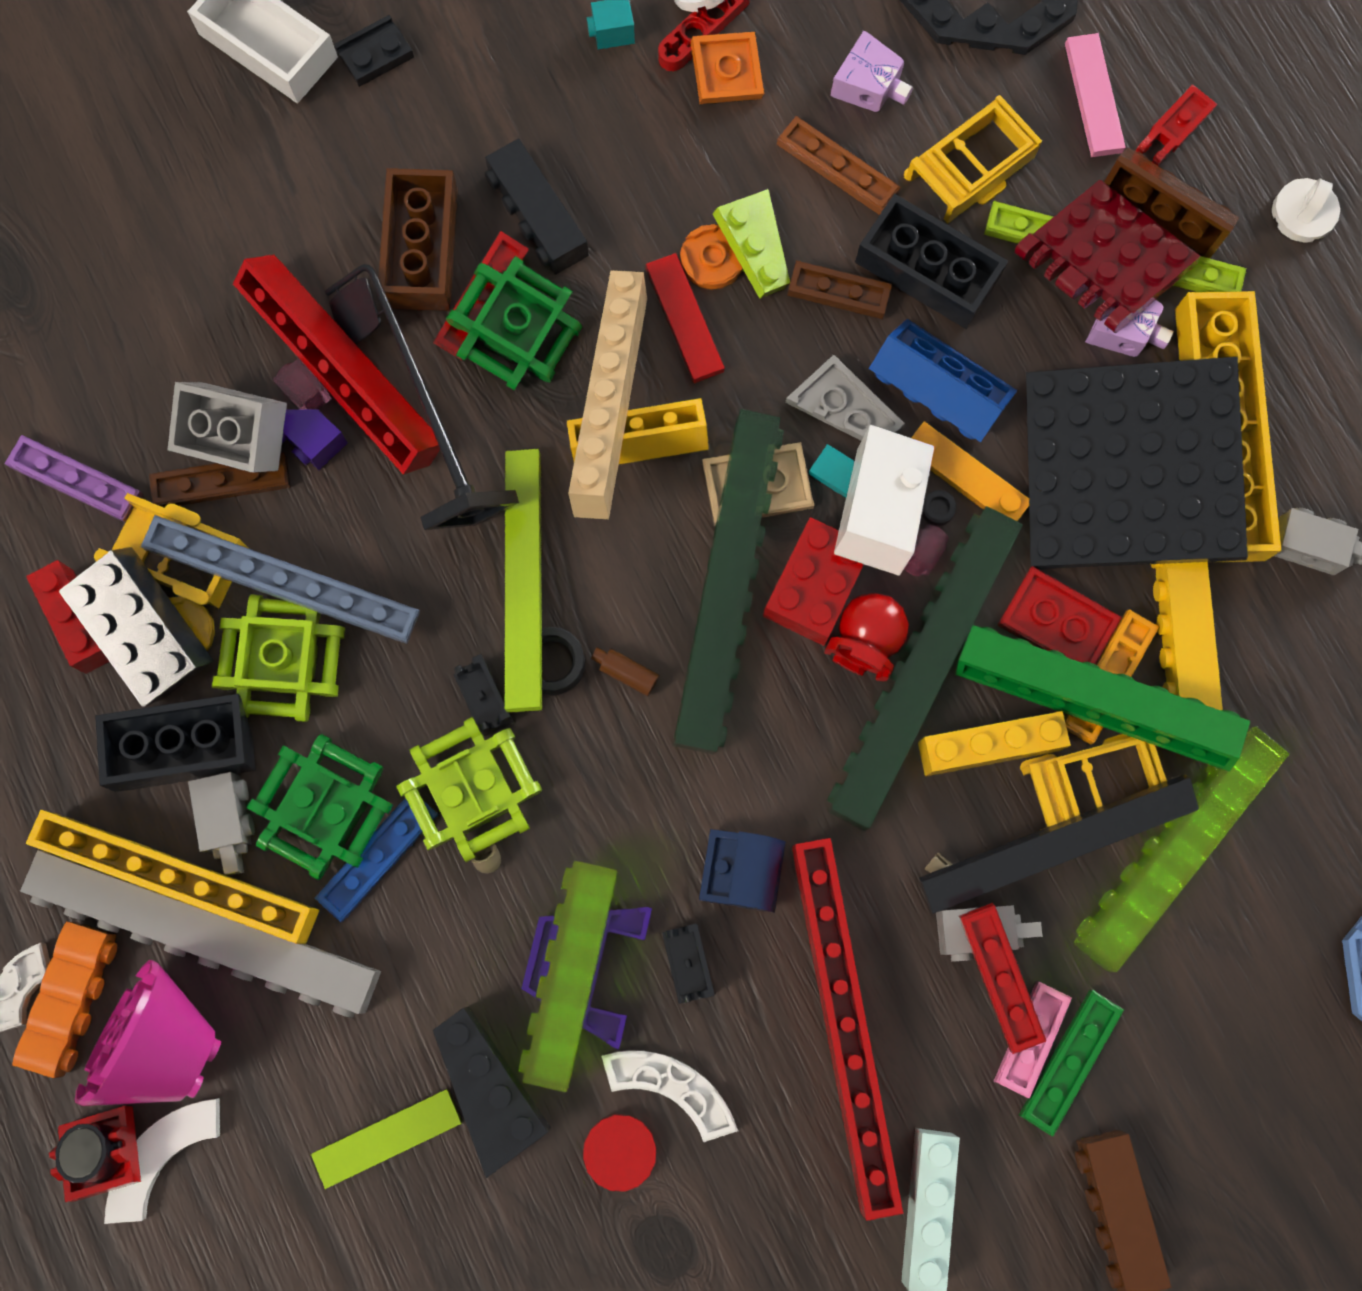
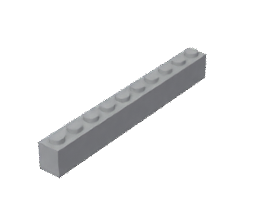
(190, 929)

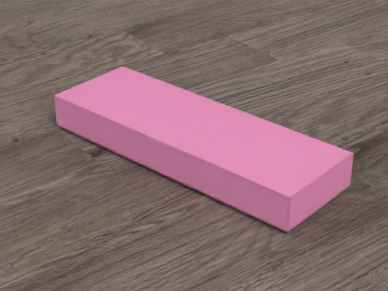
(1021, 1070)

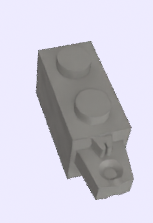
(1318, 541)
(222, 819)
(955, 943)

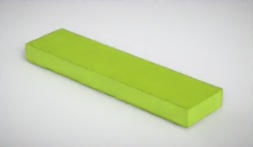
(386, 1138)

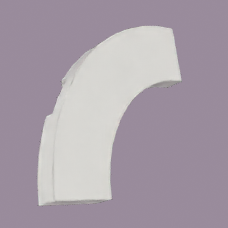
(676, 1081)
(155, 1149)

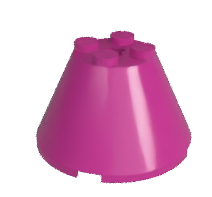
(149, 1046)

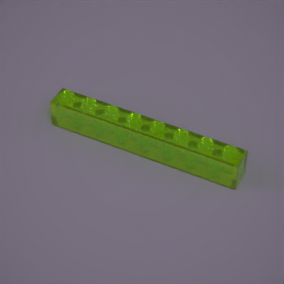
(1177, 854)

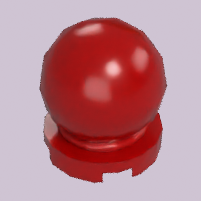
(870, 632)

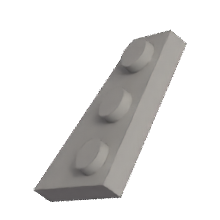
(843, 401)

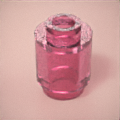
(928, 550)

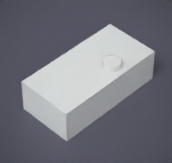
(884, 500)

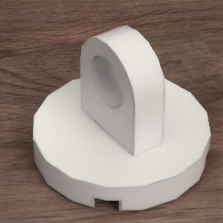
(1306, 209)

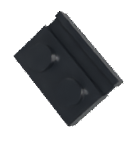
(374, 50)

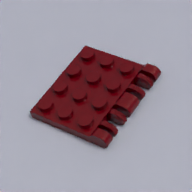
(1112, 251)

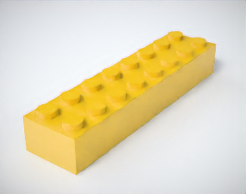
(1223, 327)

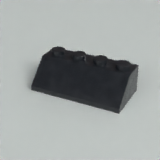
(173, 743)

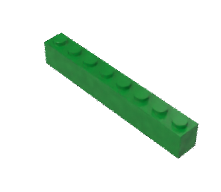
(1103, 698)

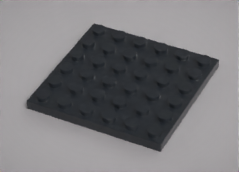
(1136, 464)

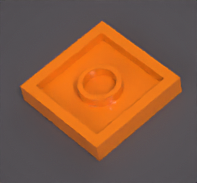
(727, 67)

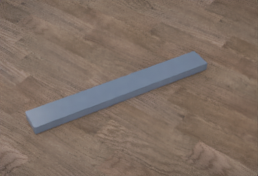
(280, 579)

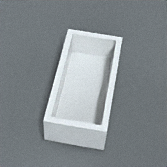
(267, 41)

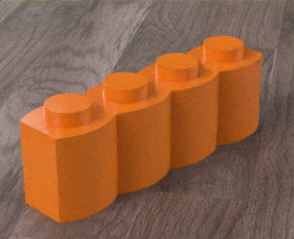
(65, 1000)

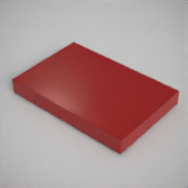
(1058, 618)

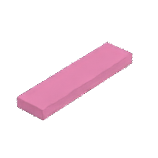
(1095, 95)

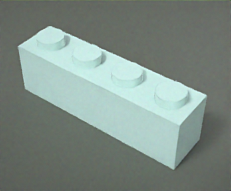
(930, 1210)

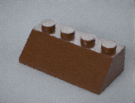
(1171, 203)

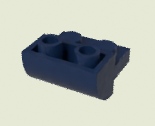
(742, 870)

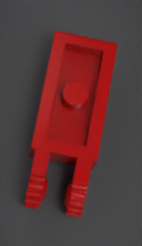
(1178, 123)

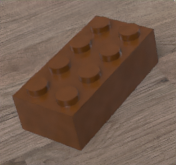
(418, 238)

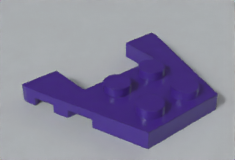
(601, 1023)

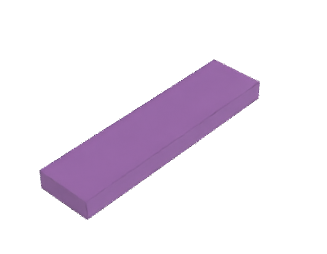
(71, 478)

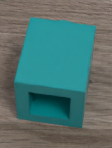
(611, 23)

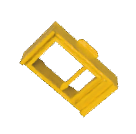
(951, 183)
(134, 534)
(1054, 785)

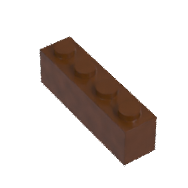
(1122, 1213)

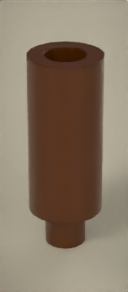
(626, 670)

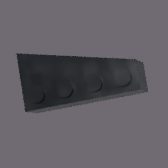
(490, 1096)

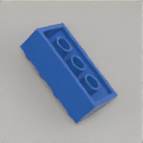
(942, 380)

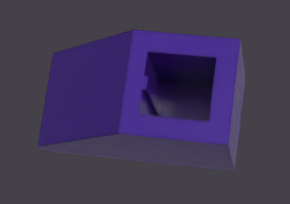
(312, 436)

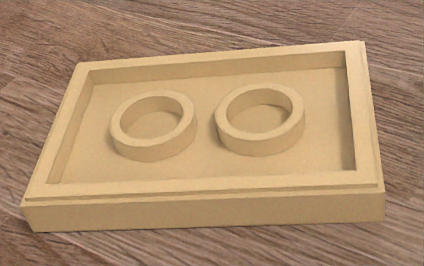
(790, 487)

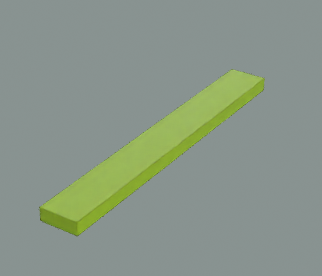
(1209, 275)
(523, 583)

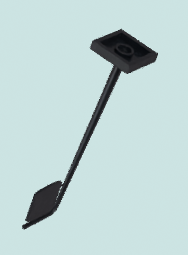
(359, 317)

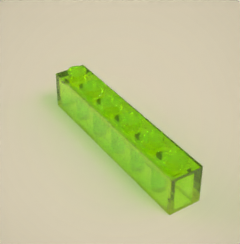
(570, 976)

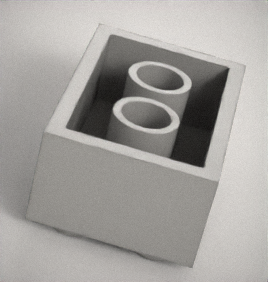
(226, 426)

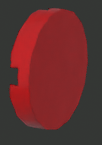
(619, 1152)

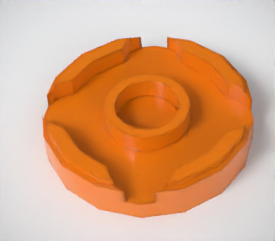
(709, 258)

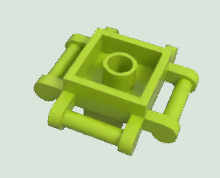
(277, 657)
(469, 789)

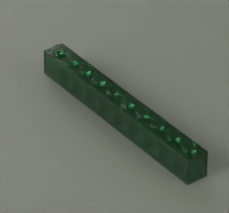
(727, 582)
(924, 669)

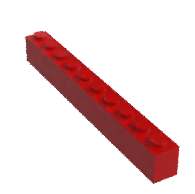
(847, 1030)

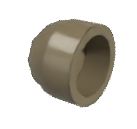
(487, 860)

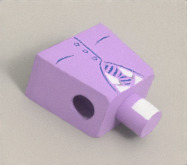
(870, 76)
(1134, 335)

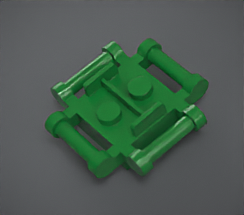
(514, 322)
(320, 807)

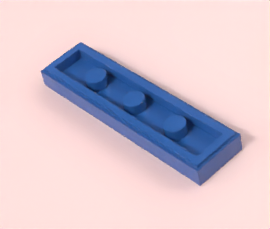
(382, 852)

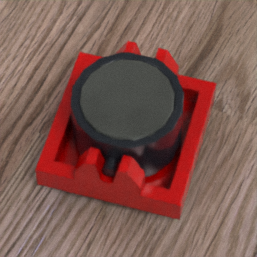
(97, 1154)

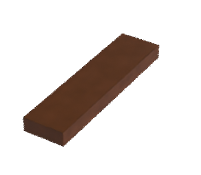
(214, 483)

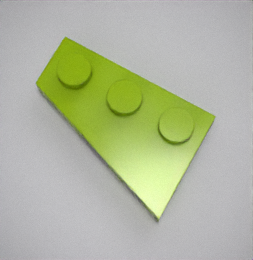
(755, 240)

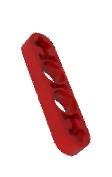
(697, 20)

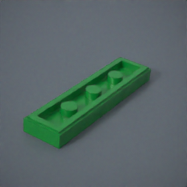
(1071, 1062)

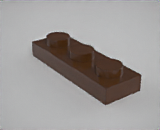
(839, 289)

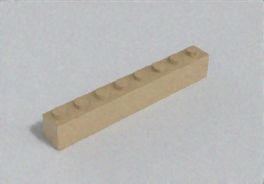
(608, 396)

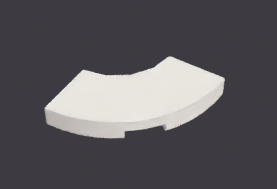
(19, 982)

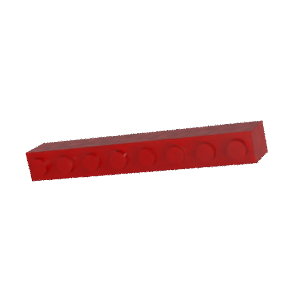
(337, 363)

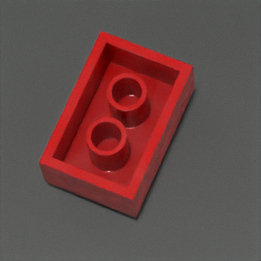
(813, 585)

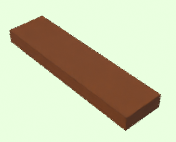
(837, 165)

